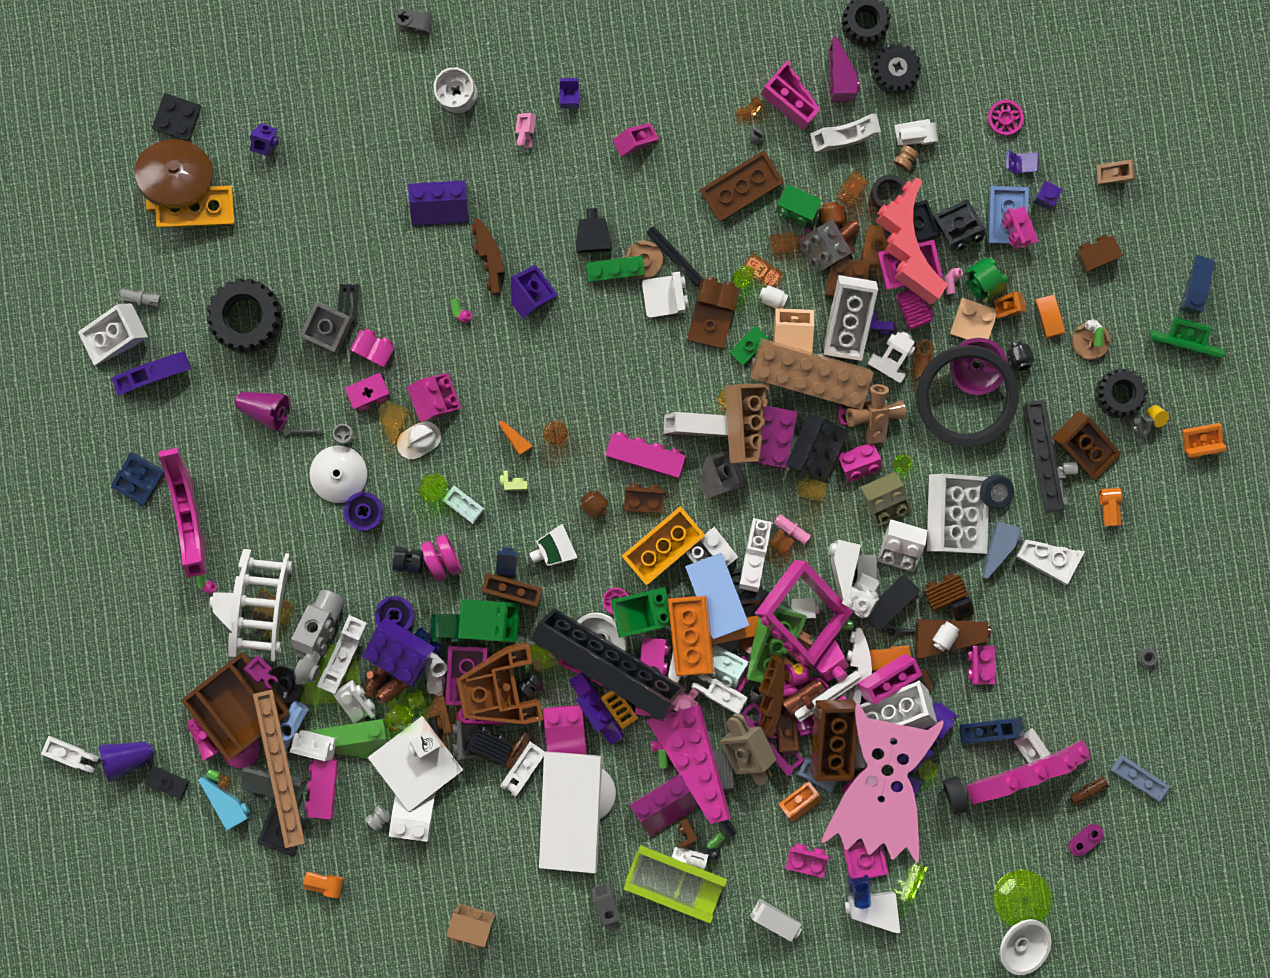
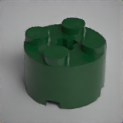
(445, 626)

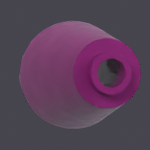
(264, 408)

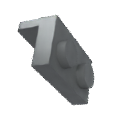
(462, 735)

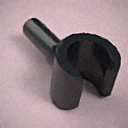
(901, 631)

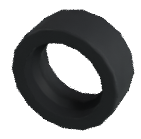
(880, 181)
(955, 795)

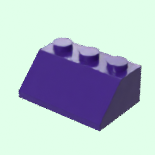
(438, 202)

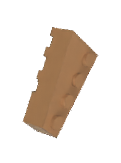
(745, 419)

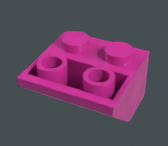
(433, 397)

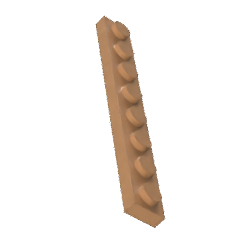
(279, 769)

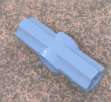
(293, 720)

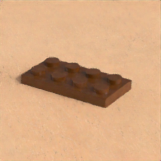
(741, 186)

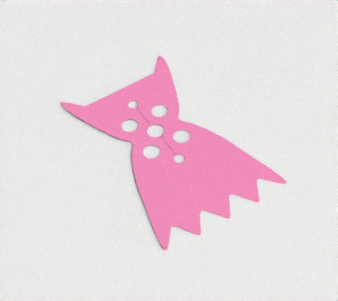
(895, 818)

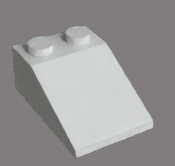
(112, 333)
(843, 562)
(413, 823)

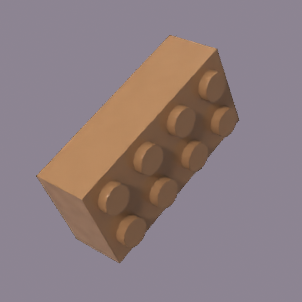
(470, 926)

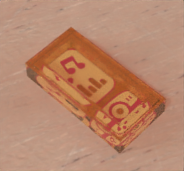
(763, 270)

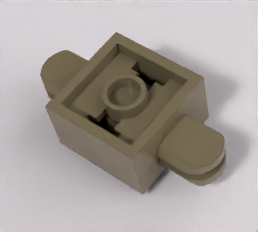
(748, 749)

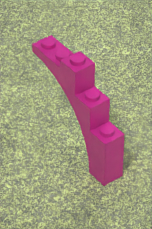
(186, 512)
(1029, 774)

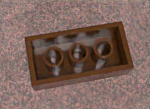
(834, 740)

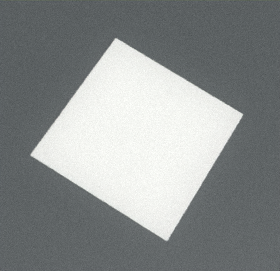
(410, 776)

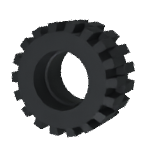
(861, 35)
(1136, 388)

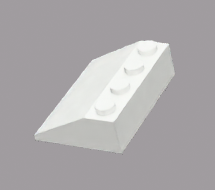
(956, 514)

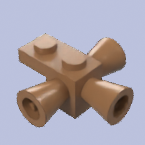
(876, 414)

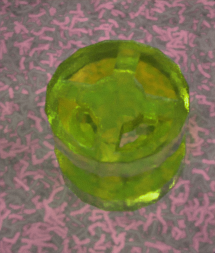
(416, 700)

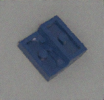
(137, 478)

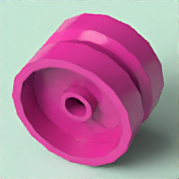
(438, 559)

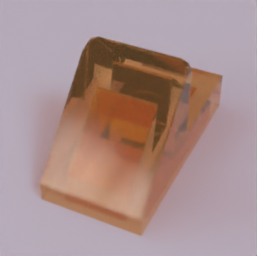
(437, 708)

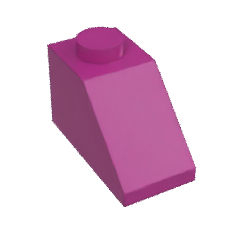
(635, 139)

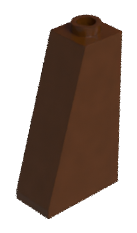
(969, 634)

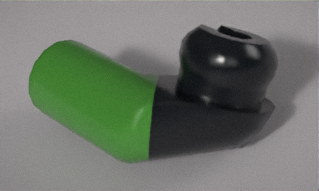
(713, 847)

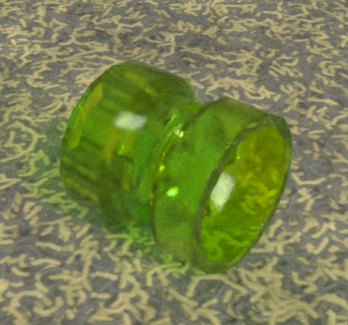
(743, 280)

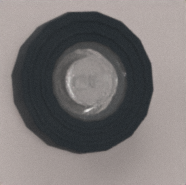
(997, 491)

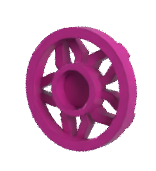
(1005, 117)

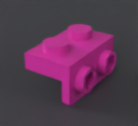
(860, 462)

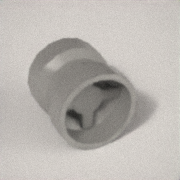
(343, 434)
(378, 818)

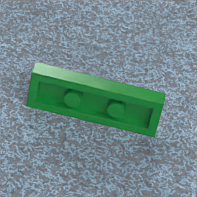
(615, 268)

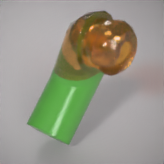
(223, 780)

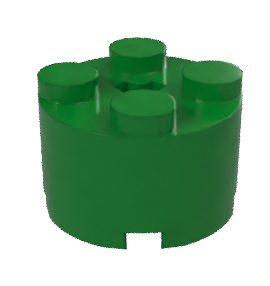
(985, 279)

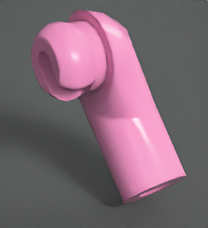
(951, 278)

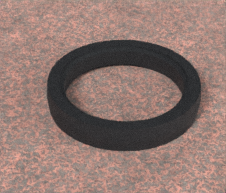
(994, 429)

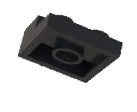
(960, 226)

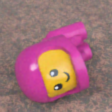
(794, 675)

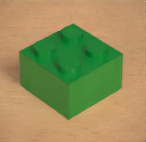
(797, 206)

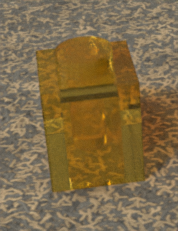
(392, 419)
(812, 490)

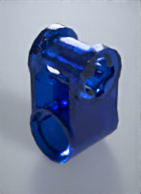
(860, 891)

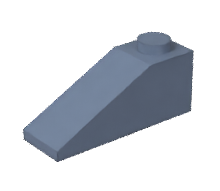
(1001, 544)

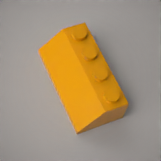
(663, 545)

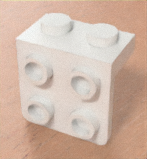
(664, 295)

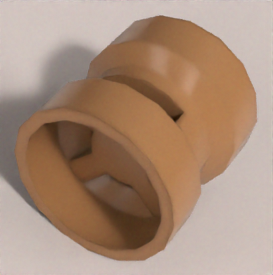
(906, 158)

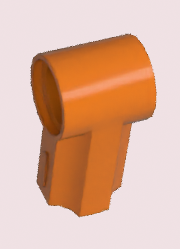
(1110, 500)
(328, 885)

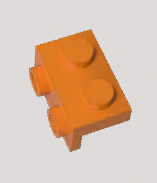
(1203, 440)

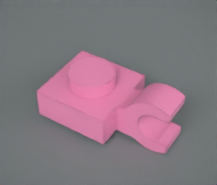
(524, 127)
(687, 701)

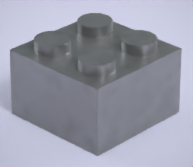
(326, 327)

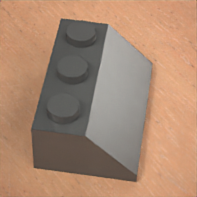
(258, 781)

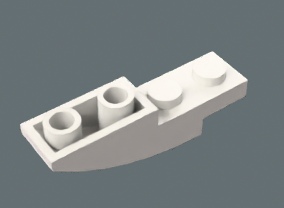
(755, 555)
(860, 658)

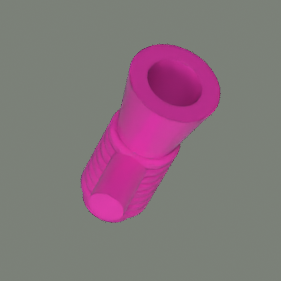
(206, 746)

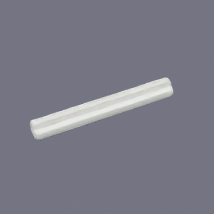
(830, 694)

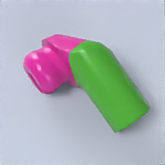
(458, 313)
(205, 584)
(662, 755)

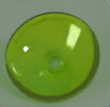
(1011, 891)

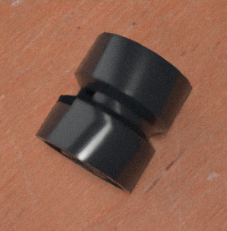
(400, 560)

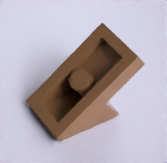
(1116, 172)

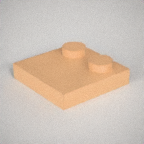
(973, 320)

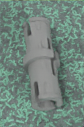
(140, 297)

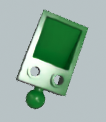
(641, 612)

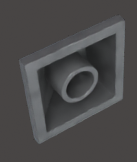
(720, 475)

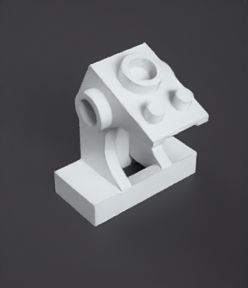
(901, 342)
(862, 601)

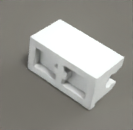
(313, 745)

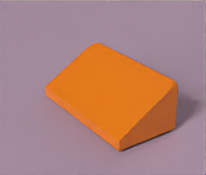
(800, 801)

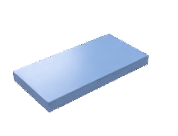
(713, 579)

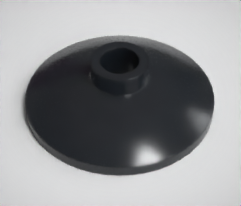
(286, 684)

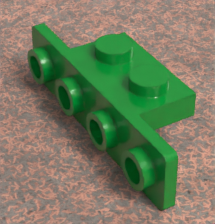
(1188, 335)

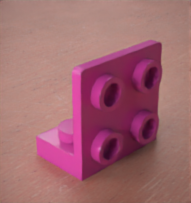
(1019, 228)

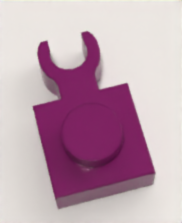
(258, 670)

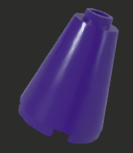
(124, 757)

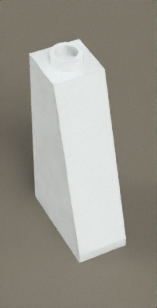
(695, 424)

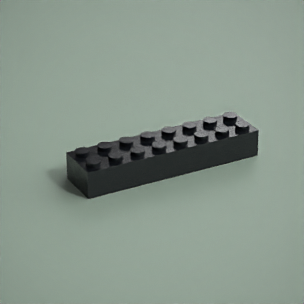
(607, 664)

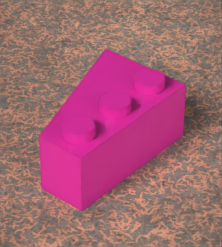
(790, 96)

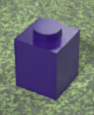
(1048, 195)

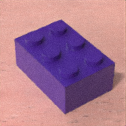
(398, 652)

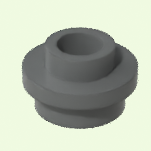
(1154, 658)

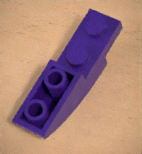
(151, 372)

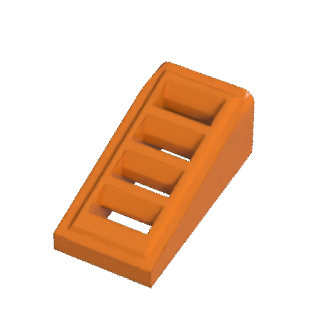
(518, 442)

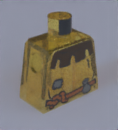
(266, 614)

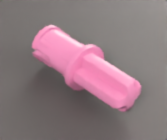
(792, 529)

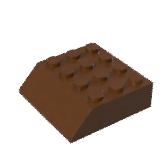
(227, 706)

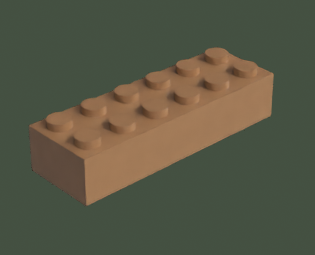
(811, 374)

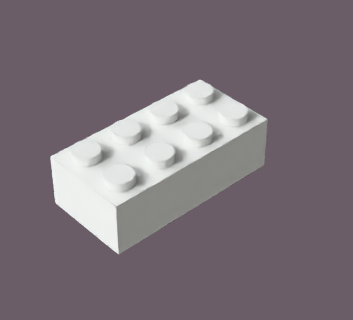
(850, 317)
(906, 707)

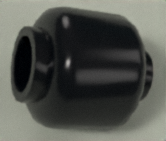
(1020, 356)

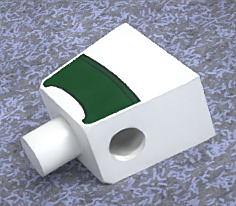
(554, 548)

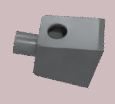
(605, 901)

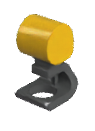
(1155, 416)

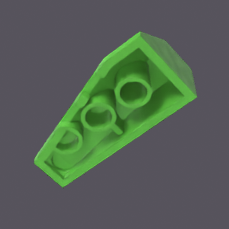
(357, 738)

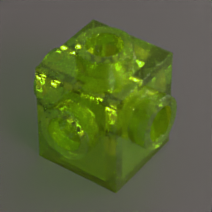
(432, 487)
(542, 658)

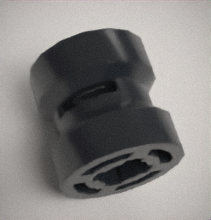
(530, 684)

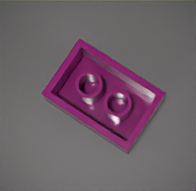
(776, 437)
(460, 662)

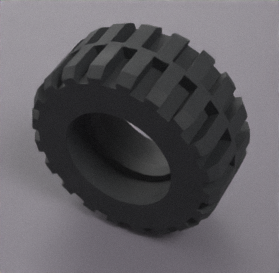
(226, 298)

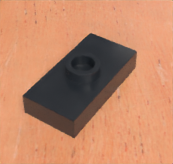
(166, 781)

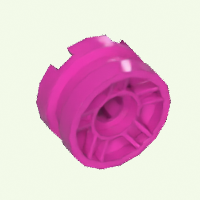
(609, 595)

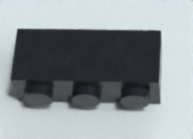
(892, 602)

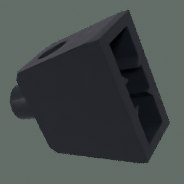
(593, 234)

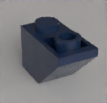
(507, 562)

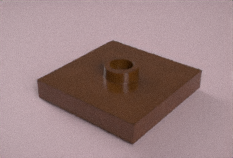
(709, 325)

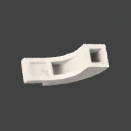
(845, 135)

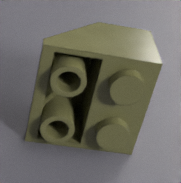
(886, 499)

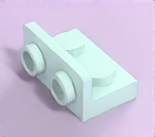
(727, 666)

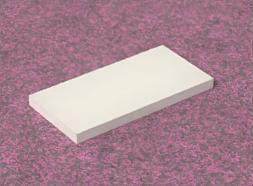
(570, 812)

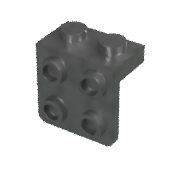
(824, 246)

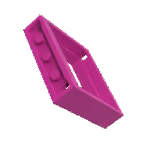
(827, 595)

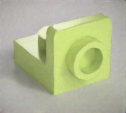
(517, 484)

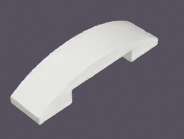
(342, 655)

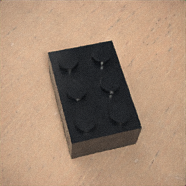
(816, 448)

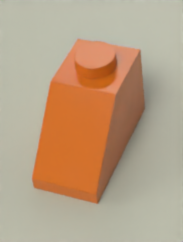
(1010, 305)

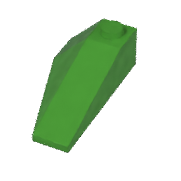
(766, 644)

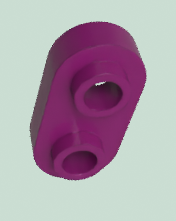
(1085, 838)

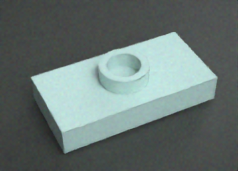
(463, 504)

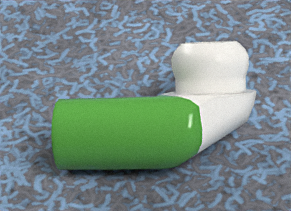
(1098, 331)

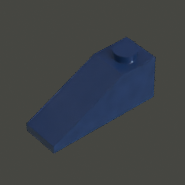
(1197, 285)
(992, 730)

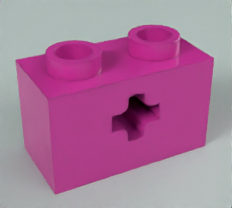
(358, 390)

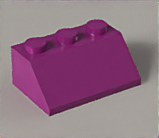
(664, 805)

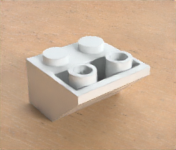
(711, 545)
(902, 545)

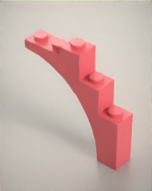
(913, 269)

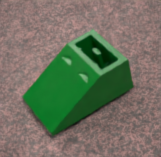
(488, 620)

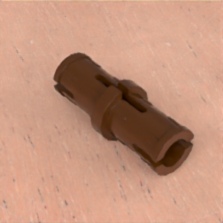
(524, 738)
(1089, 791)

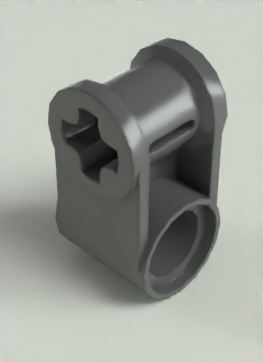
(416, 21)

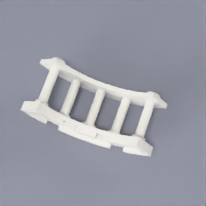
(240, 600)

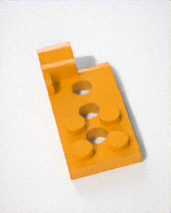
(202, 217)

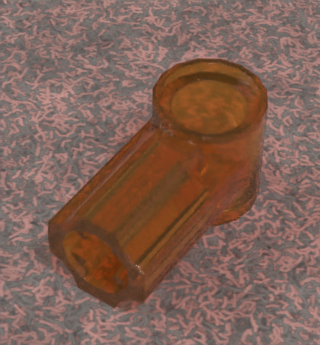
(922, 359)

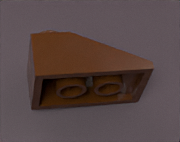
(1086, 445)

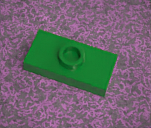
(748, 345)

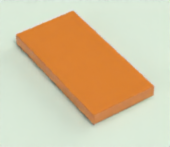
(691, 635)

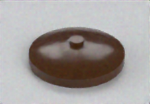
(173, 173)

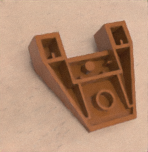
(491, 689)

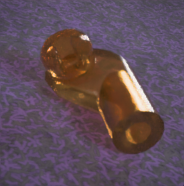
(752, 109)

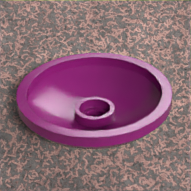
(979, 379)

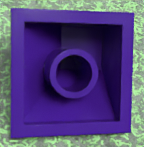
(530, 291)

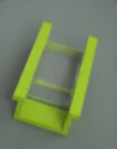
(674, 883)

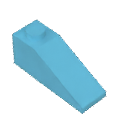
(227, 806)

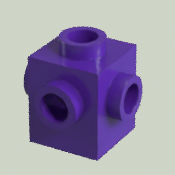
(263, 139)

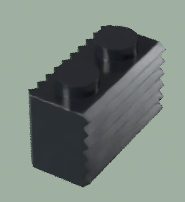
(488, 746)

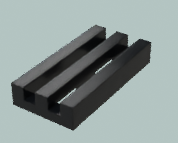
(348, 299)

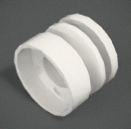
(451, 80)

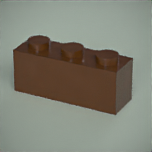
(512, 591)

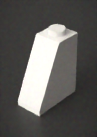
(881, 913)
(776, 920)

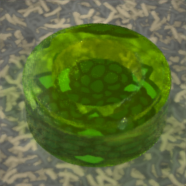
(902, 463)

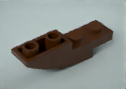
(487, 248)

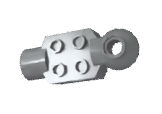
(313, 633)

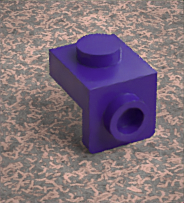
(569, 93)
(882, 327)

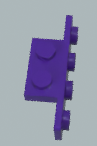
(595, 709)

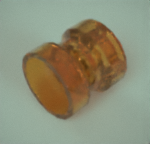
(781, 542)

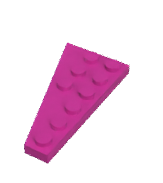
(690, 750)

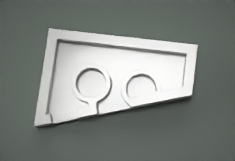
(1051, 560)

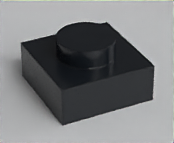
(962, 608)

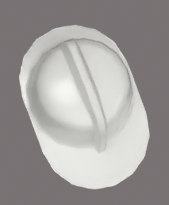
(418, 440)

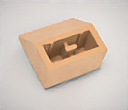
(794, 328)

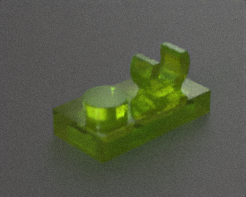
(915, 875)

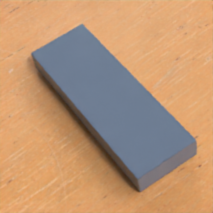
(1140, 778)

